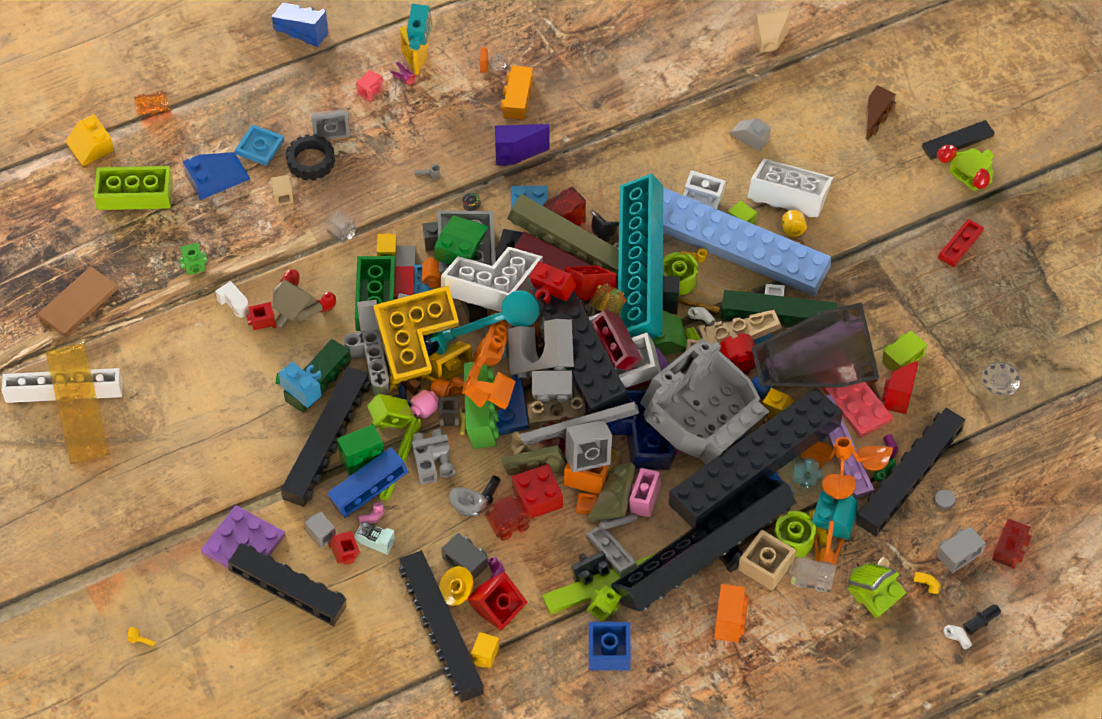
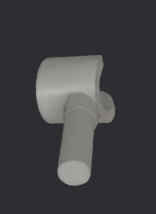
(433, 171)

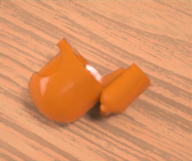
(447, 388)

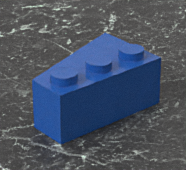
(301, 23)

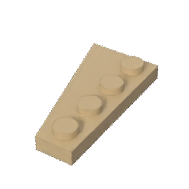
(756, 326)

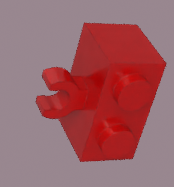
(551, 282)

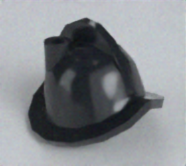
(601, 227)

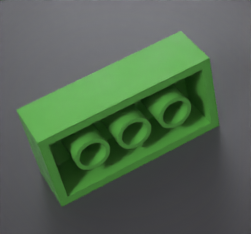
(481, 420)

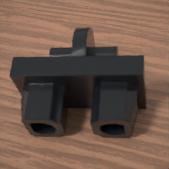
(590, 566)

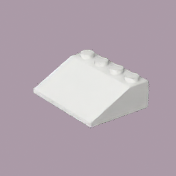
(789, 187)

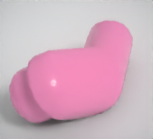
(376, 514)

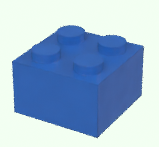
(609, 646)

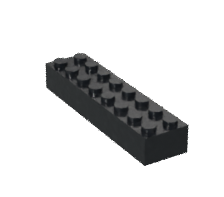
(591, 362)

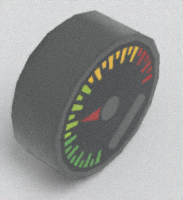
(471, 201)

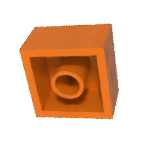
(731, 613)

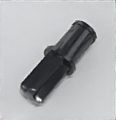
(982, 619)

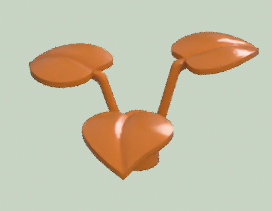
(843, 486)

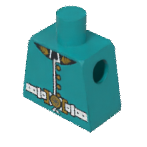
(419, 25)

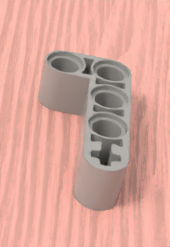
(369, 345)

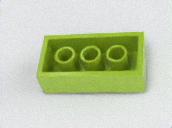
(133, 187)

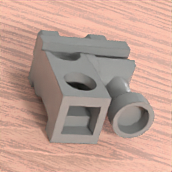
(428, 451)

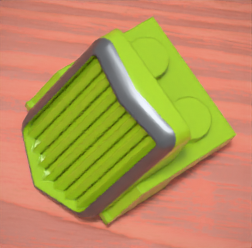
(875, 587)

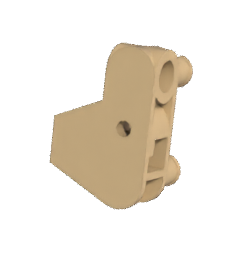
(544, 412)

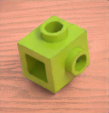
(604, 603)

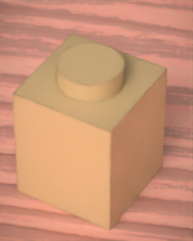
(282, 190)

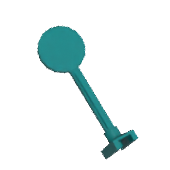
(517, 308)

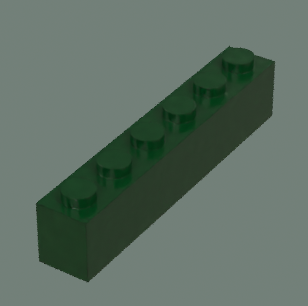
(788, 309)

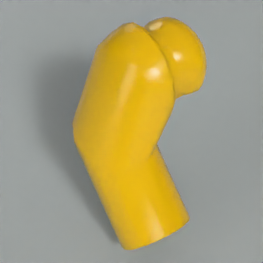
(928, 579)

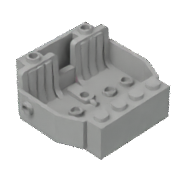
(718, 393)

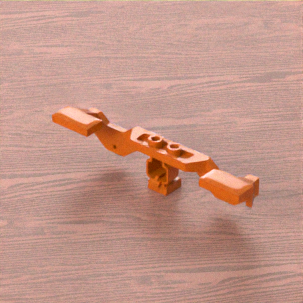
(489, 353)

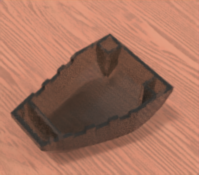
(819, 352)

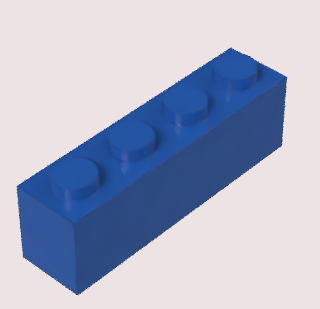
(367, 482)

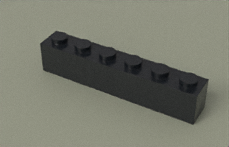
(287, 584)

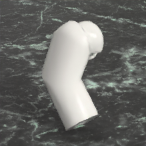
(701, 313)
(957, 633)

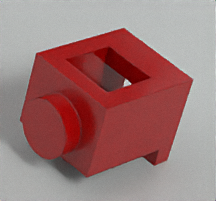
(261, 316)
(344, 547)

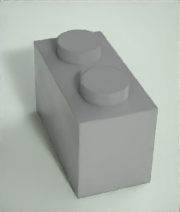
(960, 549)

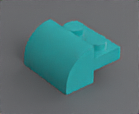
(839, 511)

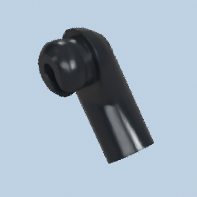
(490, 489)

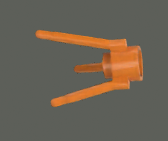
(826, 554)

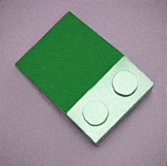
(460, 239)

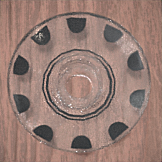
(1001, 372)

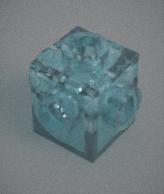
(803, 478)

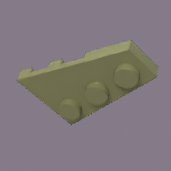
(529, 460)
(615, 494)

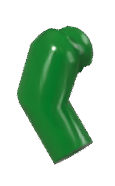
(880, 474)

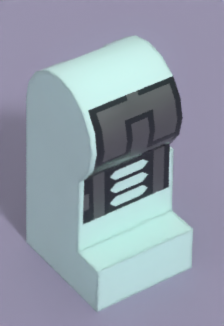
(375, 537)

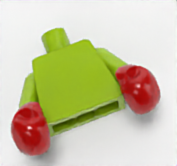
(968, 166)

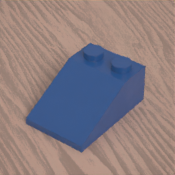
(214, 173)

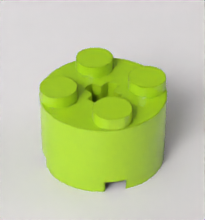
(684, 267)
(796, 531)

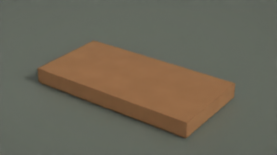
(78, 301)

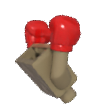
(295, 303)

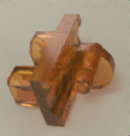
(151, 103)

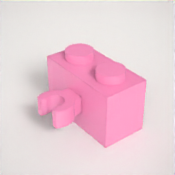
(644, 492)

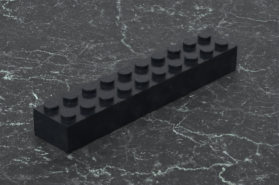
(755, 458)
(701, 546)

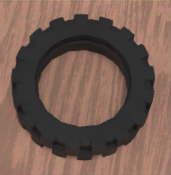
(314, 171)

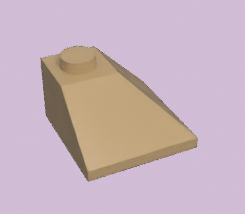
(771, 29)

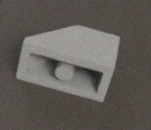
(752, 132)

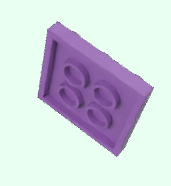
(243, 528)

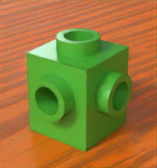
(192, 259)

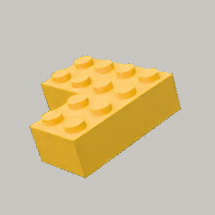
(405, 323)

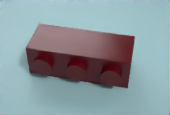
(616, 340)

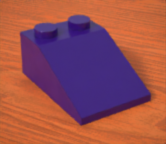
(520, 142)

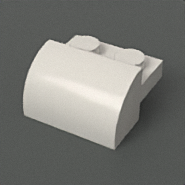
(705, 189)

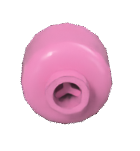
(424, 404)

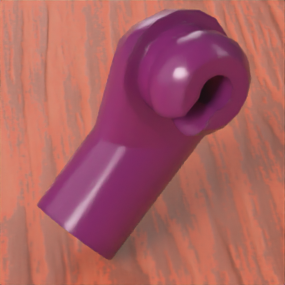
(889, 441)
(495, 566)

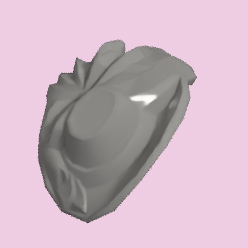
(467, 501)

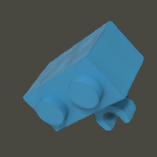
(300, 383)

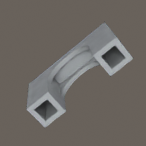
(556, 353)

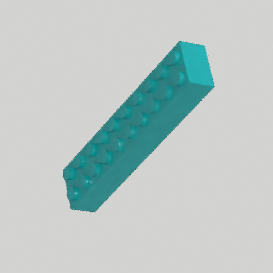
(641, 255)

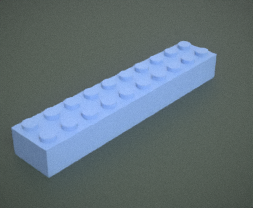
(744, 243)

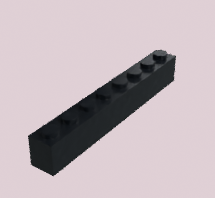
(323, 438)
(910, 471)
(441, 627)

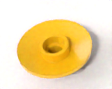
(450, 584)

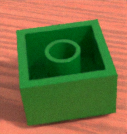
(359, 448)

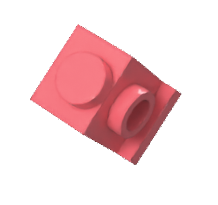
(369, 85)

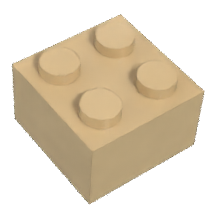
(767, 560)

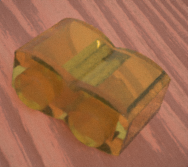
(607, 299)

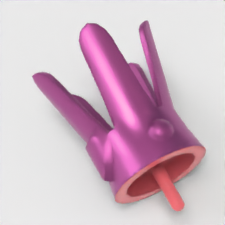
(408, 76)

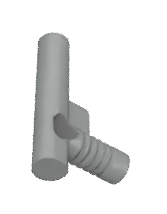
(610, 523)

